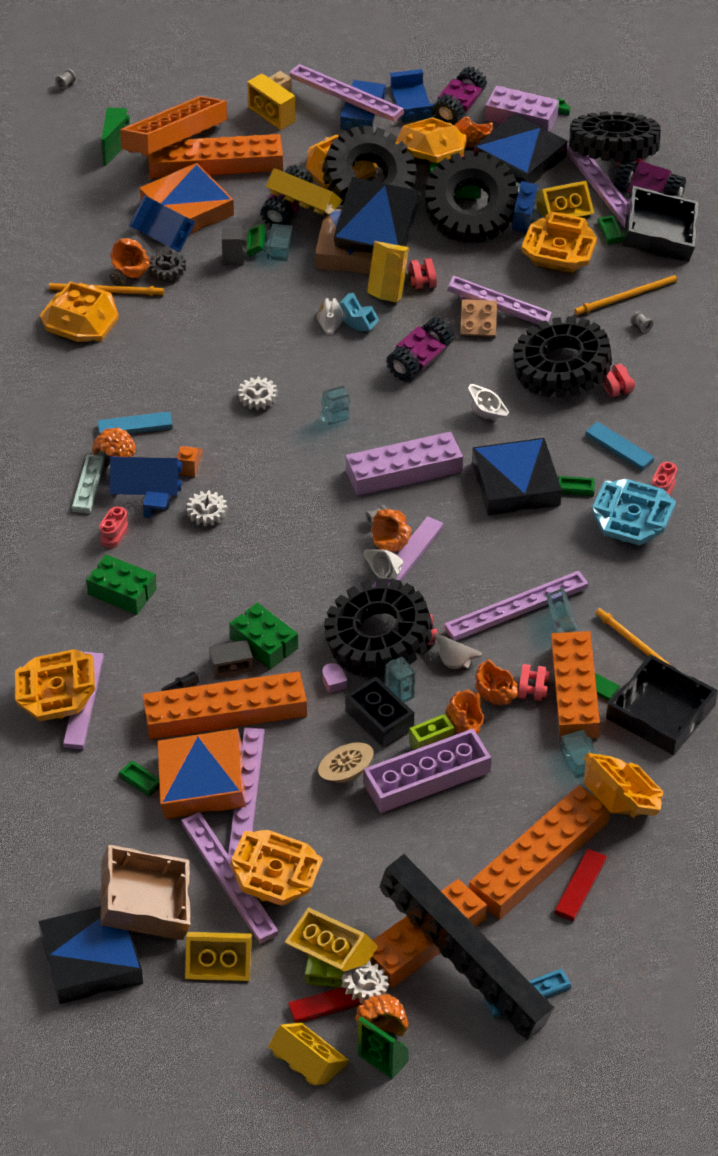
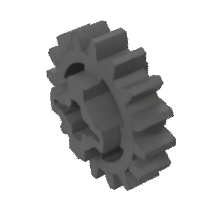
(167, 265)

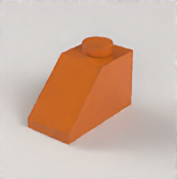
(190, 460)

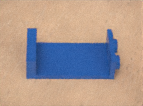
(411, 95)
(355, 116)
(162, 223)
(145, 474)

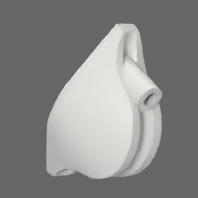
(330, 316)
(486, 403)
(384, 563)
(454, 654)

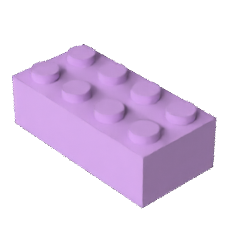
(532, 107)

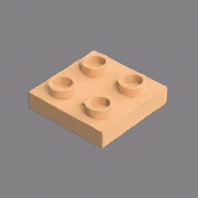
(478, 318)

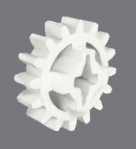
(257, 393)
(206, 508)
(365, 982)

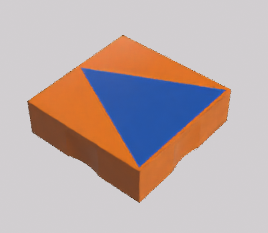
(192, 195)
(201, 773)

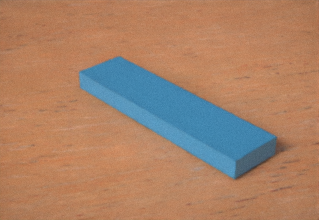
(138, 423)
(619, 446)
(547, 985)

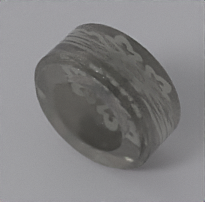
(118, 278)

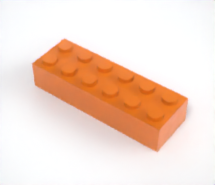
(575, 683)
(405, 947)

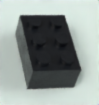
(379, 711)

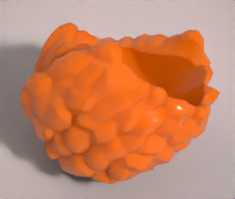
(473, 131)
(129, 258)
(114, 443)
(390, 530)
(495, 684)
(465, 711)
(384, 1013)

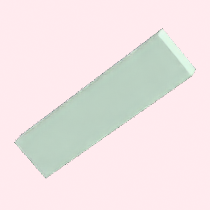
(88, 484)

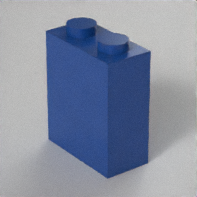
(524, 206)

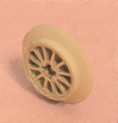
(346, 762)

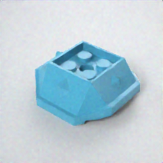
(632, 510)

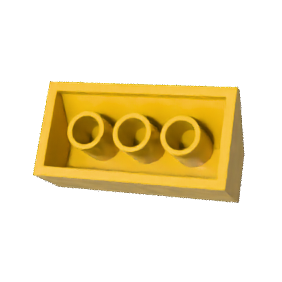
(303, 192)
(331, 941)

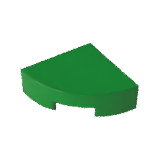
(563, 108)

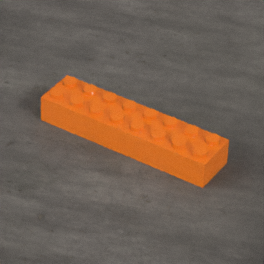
(173, 125)
(220, 155)
(224, 705)
(539, 851)

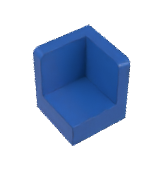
(153, 501)

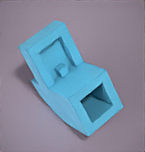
(356, 316)

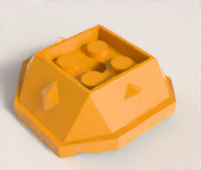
(432, 139)
(316, 157)
(560, 242)
(80, 313)
(55, 684)
(622, 786)
(274, 866)

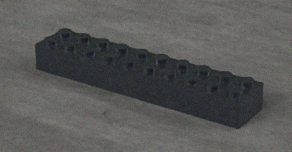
(465, 947)

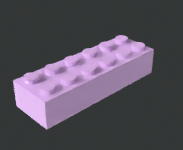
(404, 463)
(426, 770)

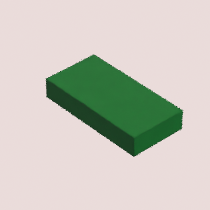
(610, 230)
(255, 240)
(577, 485)
(605, 687)
(139, 778)

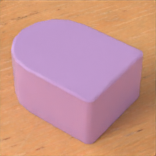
(334, 678)

